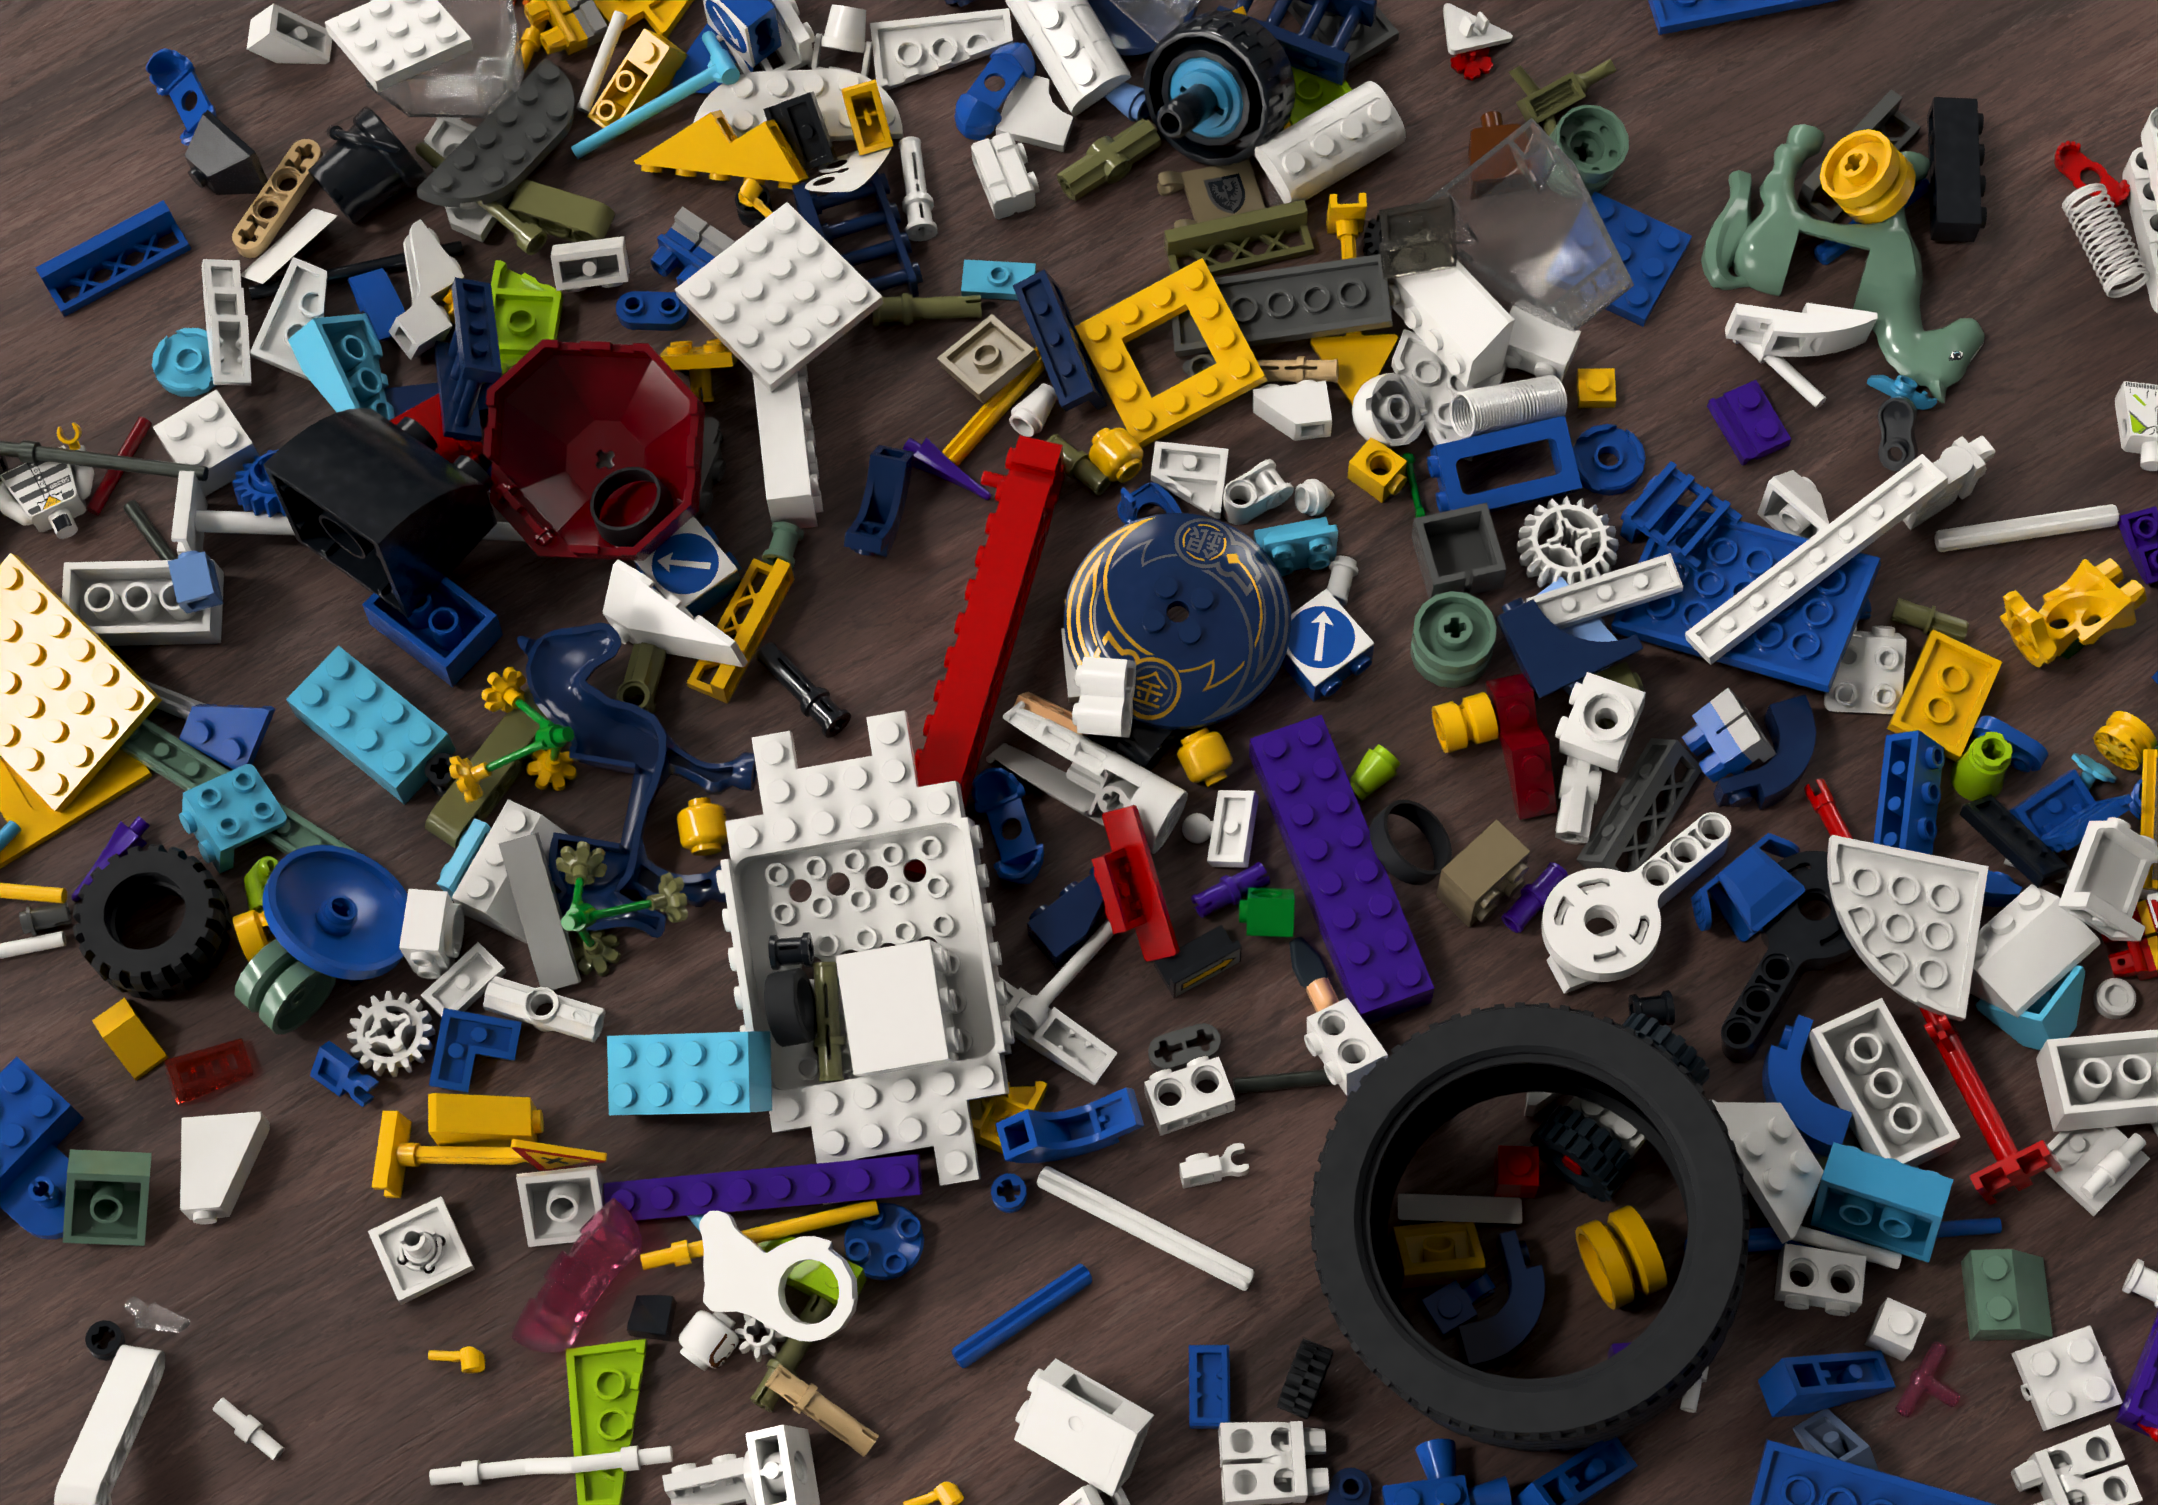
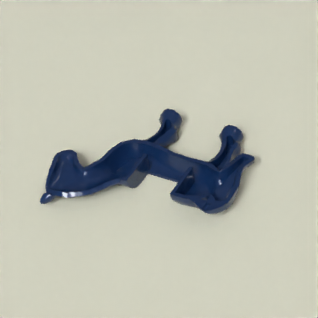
(624, 740)

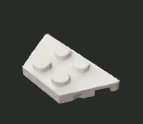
(1774, 1162)

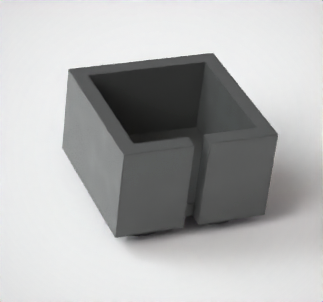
(1458, 551)

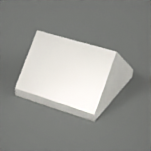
(559, 1203)

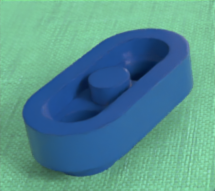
(651, 312)
(2026, 752)

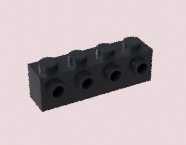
(1955, 169)

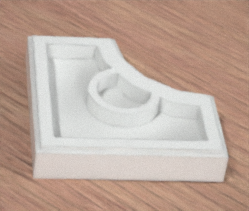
(1034, 117)

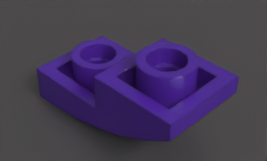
(2141, 539)

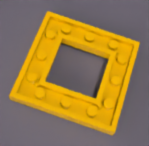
(1156, 416)

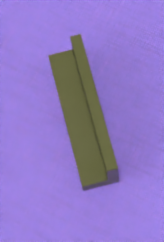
(1241, 229)

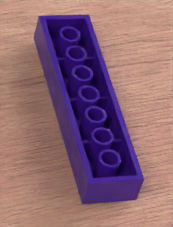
(1340, 870)

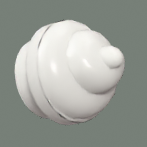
(1313, 497)

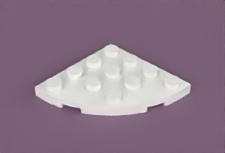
(1910, 919)

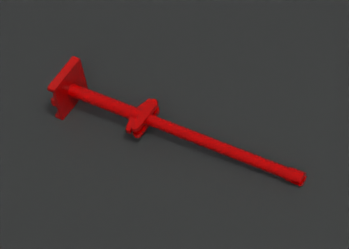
(2011, 1165)

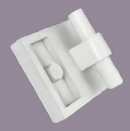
(2096, 1163)

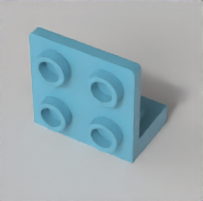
(1299, 544)

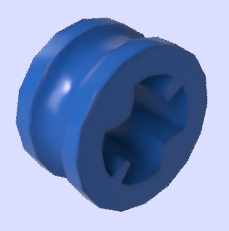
(1000, 1201)

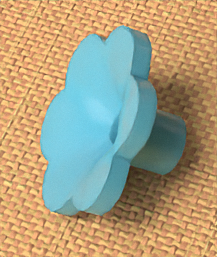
(2092, 770)

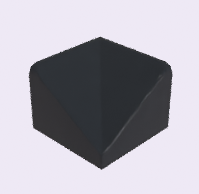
(652, 1317)

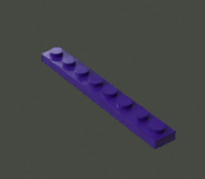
(768, 1187)

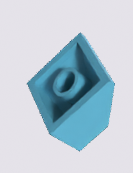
(2048, 1018)

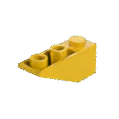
(639, 78)

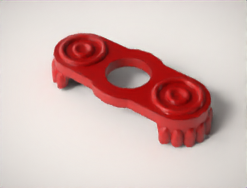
(2072, 162)

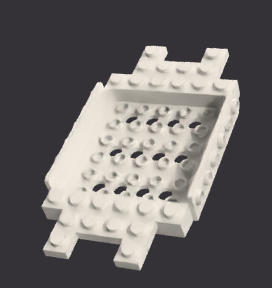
(846, 823)

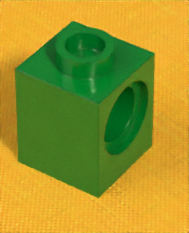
(1268, 912)

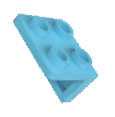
(230, 814)

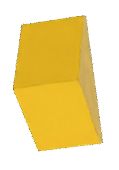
(867, 117)
(129, 1039)

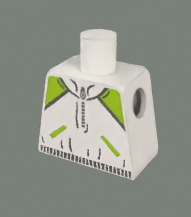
(2138, 421)

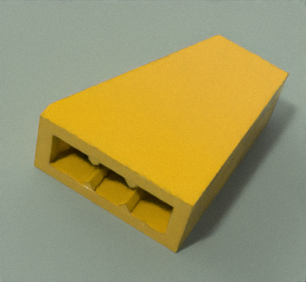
(482, 1120)

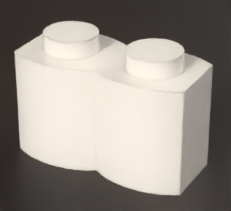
(1105, 697)

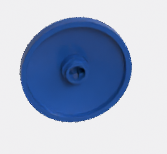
(336, 911)

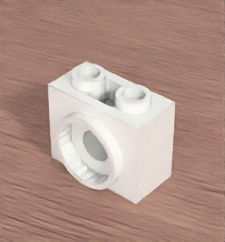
(1593, 701)
(431, 932)
(780, 1467)

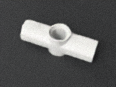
(1578, 795)
(522, 1001)

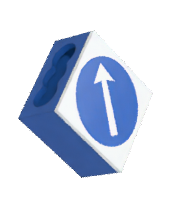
(746, 26)
(692, 568)
(1325, 646)

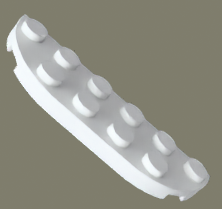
(754, 91)

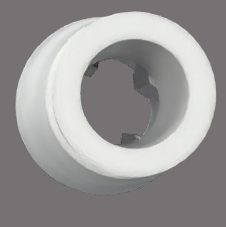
(1032, 412)

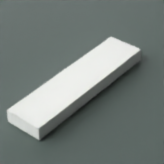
(1610, 592)

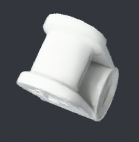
(1261, 490)

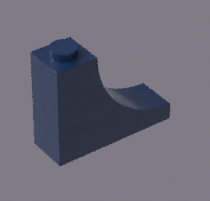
(1552, 656)

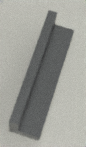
(1875, 120)
(1637, 803)

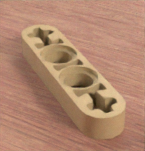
(273, 196)

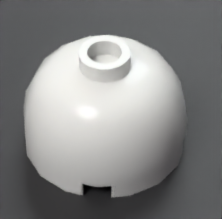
(1389, 409)

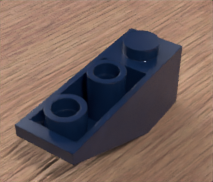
(1067, 922)

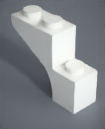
(430, 277)

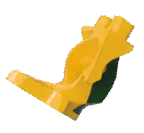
(2086, 601)

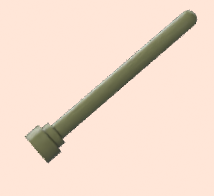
(528, 236)

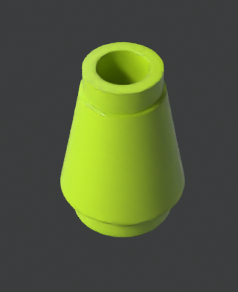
(1373, 771)

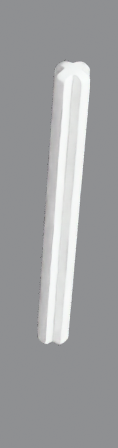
(1145, 1228)

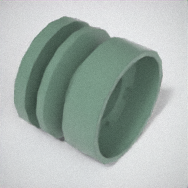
(1594, 142)

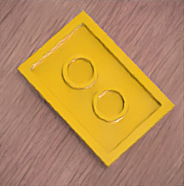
(1945, 693)

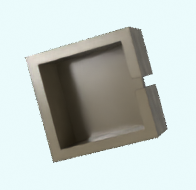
(1483, 874)

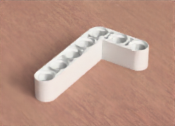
(111, 1427)

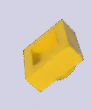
(1596, 388)

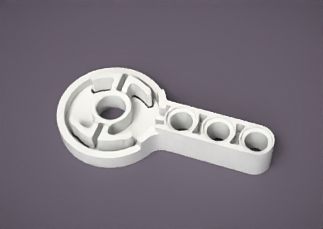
(1624, 901)

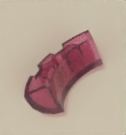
(578, 1280)

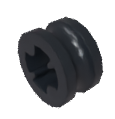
(96, 1333)

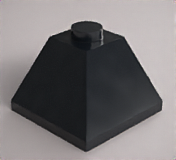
(223, 160)

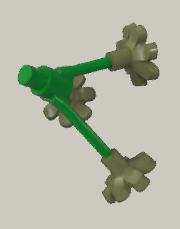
(597, 949)

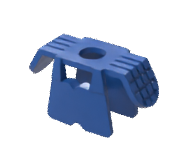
(1754, 888)

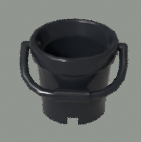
(365, 166)

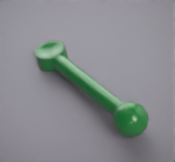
(1419, 510)

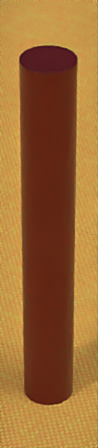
(112, 477)

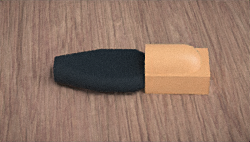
(1312, 974)

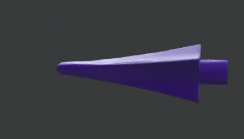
(932, 460)
(121, 840)

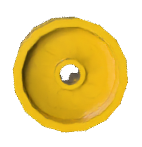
(1867, 176)
(1621, 1257)

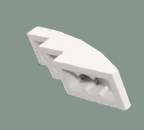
(226, 322)
(1061, 1040)

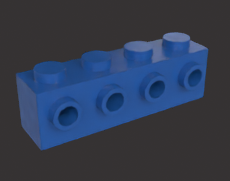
(1909, 792)

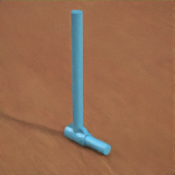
(720, 69)

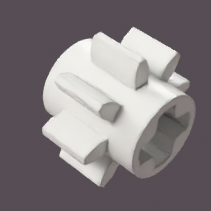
(767, 1343)

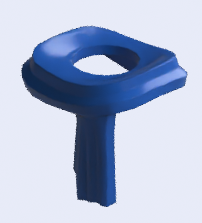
(1147, 494)

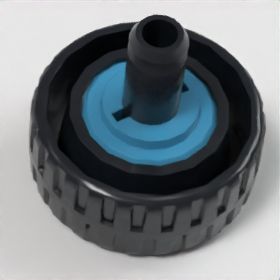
(1217, 84)

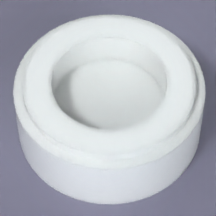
(2114, 998)

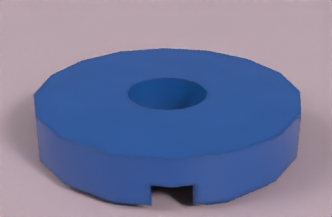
(1614, 478)

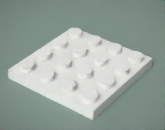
(779, 296)

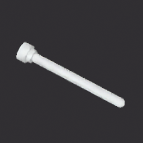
(1033, 1011)

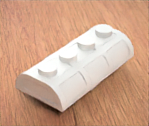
(1071, 49)
(1331, 143)

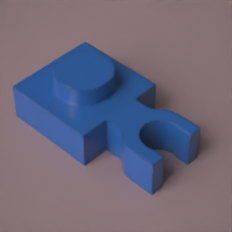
(339, 1074)

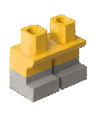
(573, 23)

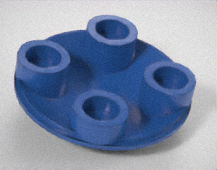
(885, 1243)

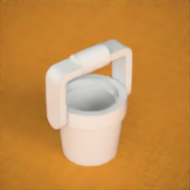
(844, 32)

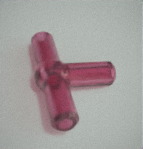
(1922, 1380)

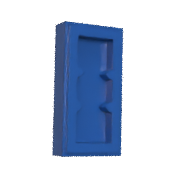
(1209, 1386)

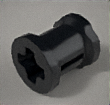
(435, 769)
(791, 951)
(1659, 1007)

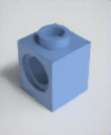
(195, 581)

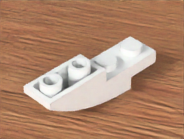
(1797, 334)

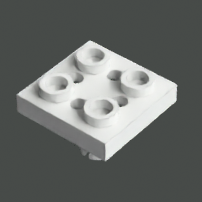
(415, 1237)

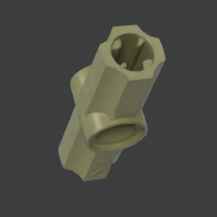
(1109, 159)
(643, 675)

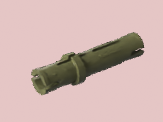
(830, 1069)
(791, 1352)

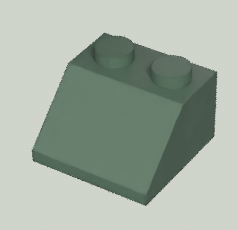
(106, 1197)
(2005, 1295)

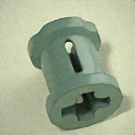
(783, 543)

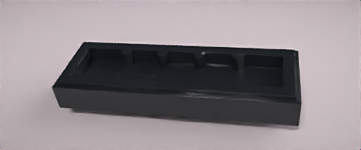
(2014, 841)

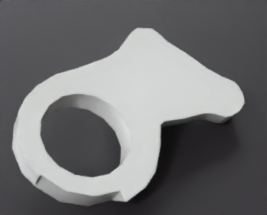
(753, 1282)

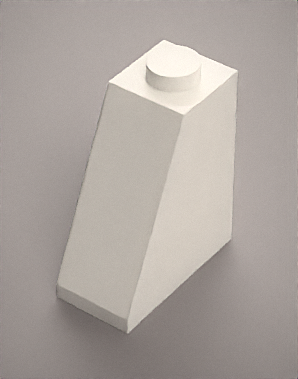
(217, 1162)

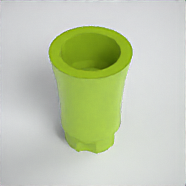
(1982, 767)

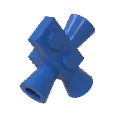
(1442, 1485)

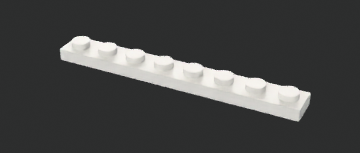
(1816, 559)

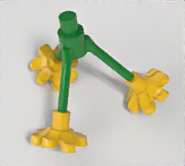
(549, 765)

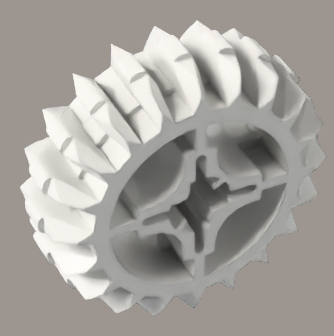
(1590, 533)

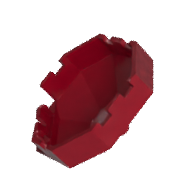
(563, 410)

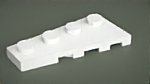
(928, 45)

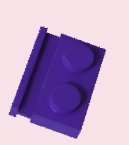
(1749, 422)

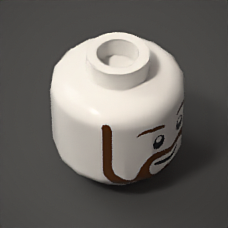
(708, 1339)

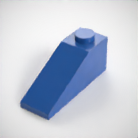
(1824, 1381)
(1580, 1476)

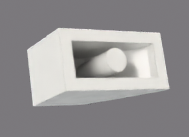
(288, 38)

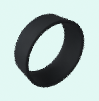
(630, 535)

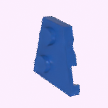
(227, 732)

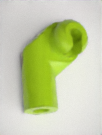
(255, 881)

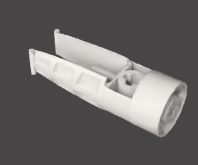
(1096, 779)

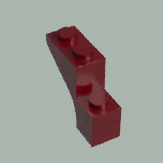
(1523, 746)

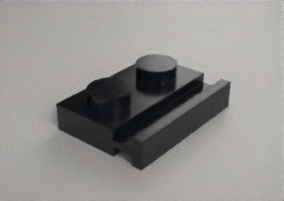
(804, 130)

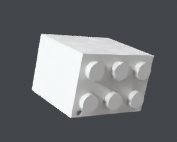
(899, 1008)

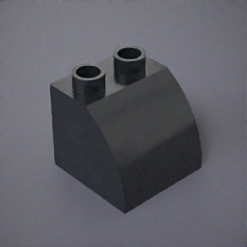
(382, 502)

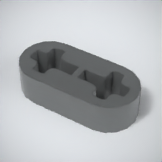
(1181, 1040)

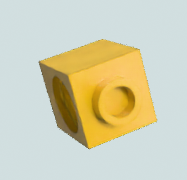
(1374, 456)

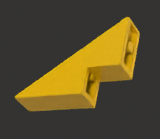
(715, 149)

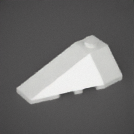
(647, 617)

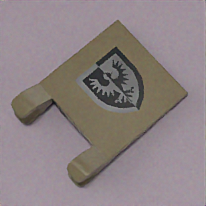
(1214, 191)

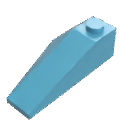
(343, 362)

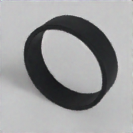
(1389, 855)

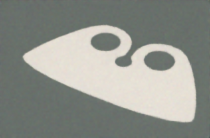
(859, 172)

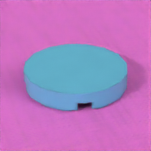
(184, 363)

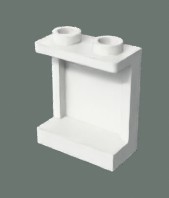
(2109, 878)

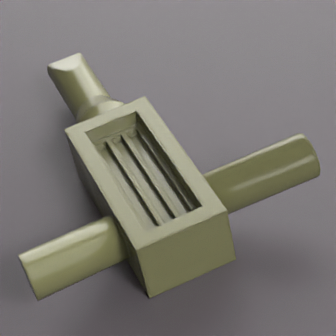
(1545, 102)

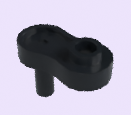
(1897, 425)

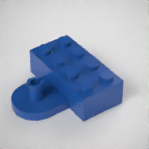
(30, 1164)

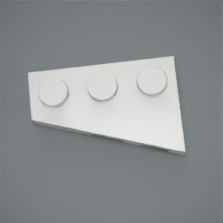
(295, 304)

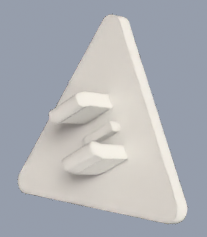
(1470, 32)

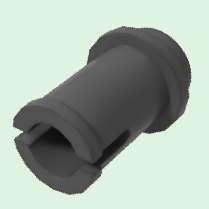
(44, 917)

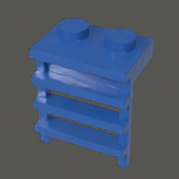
(1656, 502)
(2063, 810)

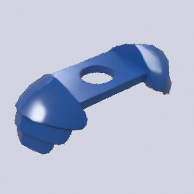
(176, 77)
(977, 109)
(1000, 797)

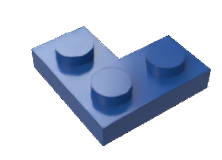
(461, 1038)

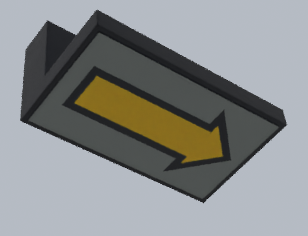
(1198, 961)

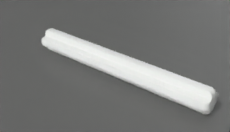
(2026, 528)

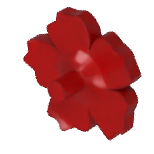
(1472, 63)

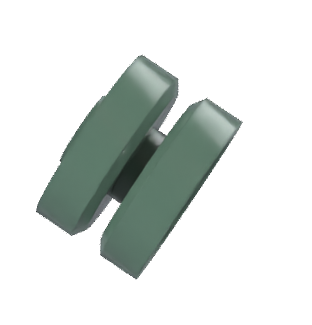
(1453, 639)
(282, 988)

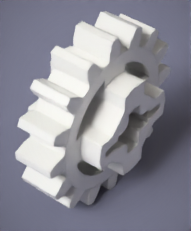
(406, 1026)

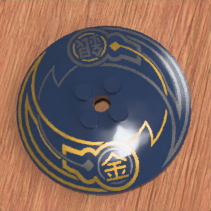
(1192, 668)

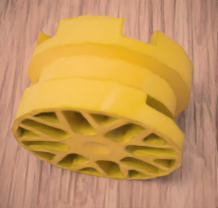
(2125, 739)

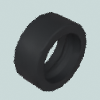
(790, 1007)

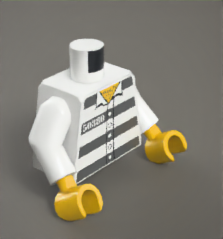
(48, 491)

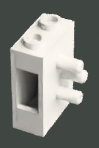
(1082, 1426)

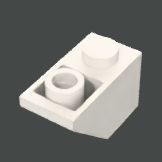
(1296, 409)

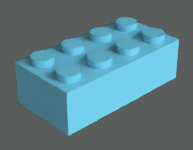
(369, 723)
(689, 1073)

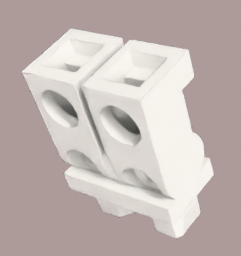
(1963, 466)
(1268, 1462)
(2063, 1468)

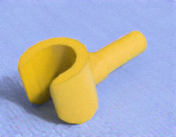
(749, 196)
(471, 1359)
(945, 1492)

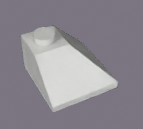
(1793, 505)

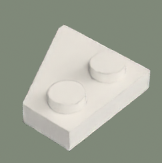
(1192, 474)

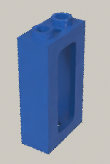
(1555, 430)

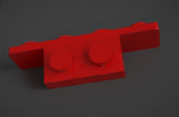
(1132, 885)

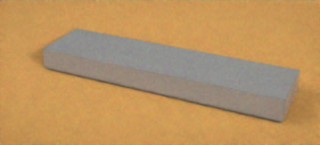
(539, 912)

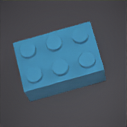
(1881, 1201)

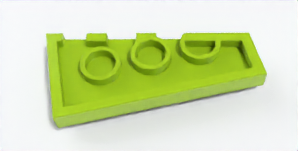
(603, 1410)

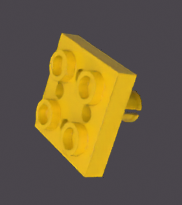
(699, 362)

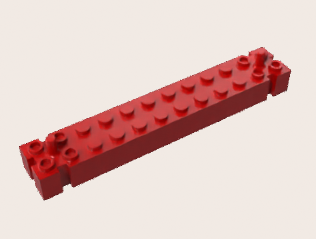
(992, 616)

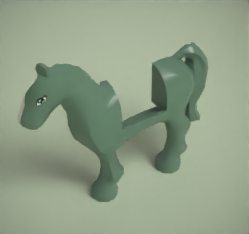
(1889, 281)

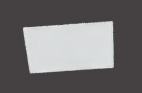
(288, 245)

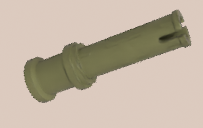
(907, 309)

